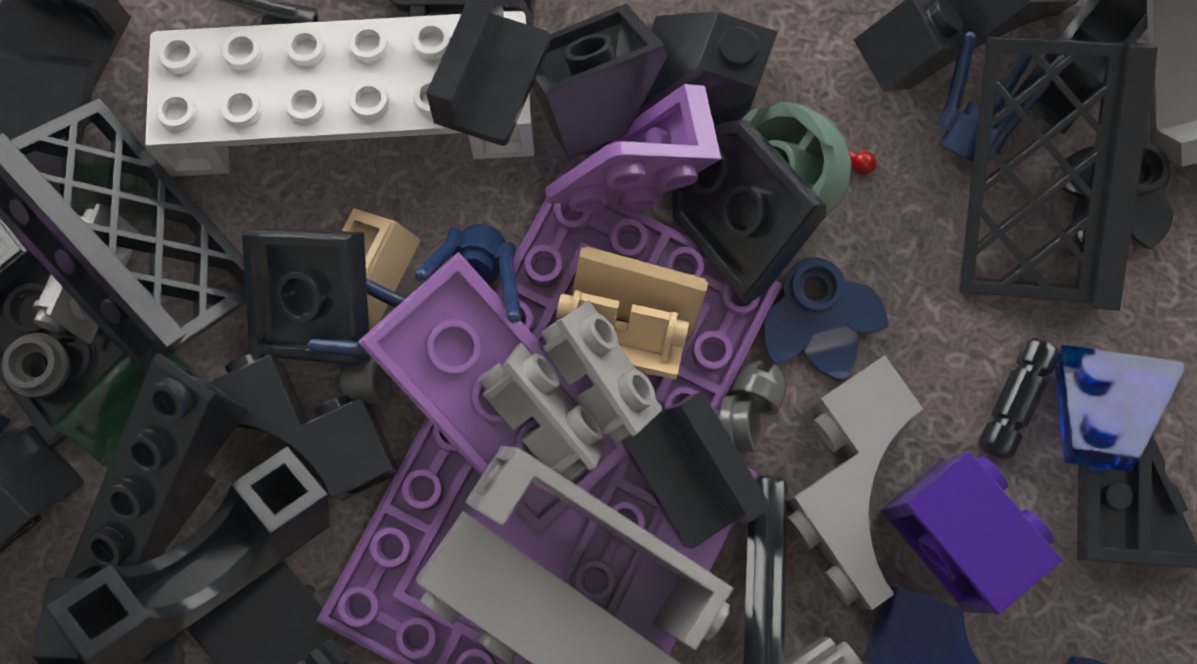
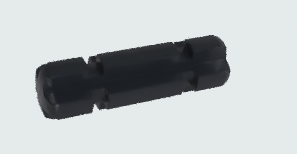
(1019, 398)

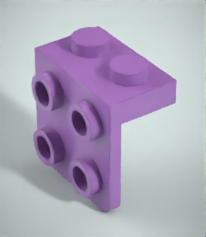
(656, 155)

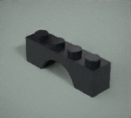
(138, 608)

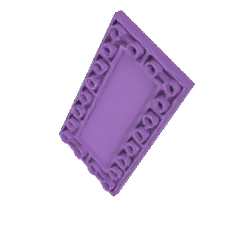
(378, 589)

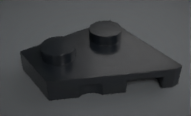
(1133, 515)

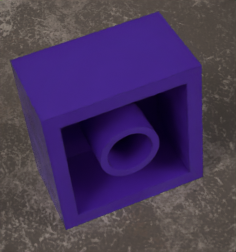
(973, 533)

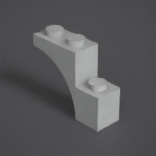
(834, 509)

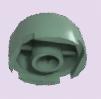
(809, 146)

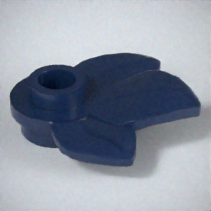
(825, 327)

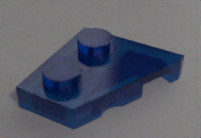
(1111, 404)

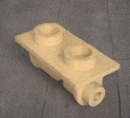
(650, 339)

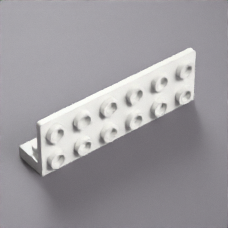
(299, 87)

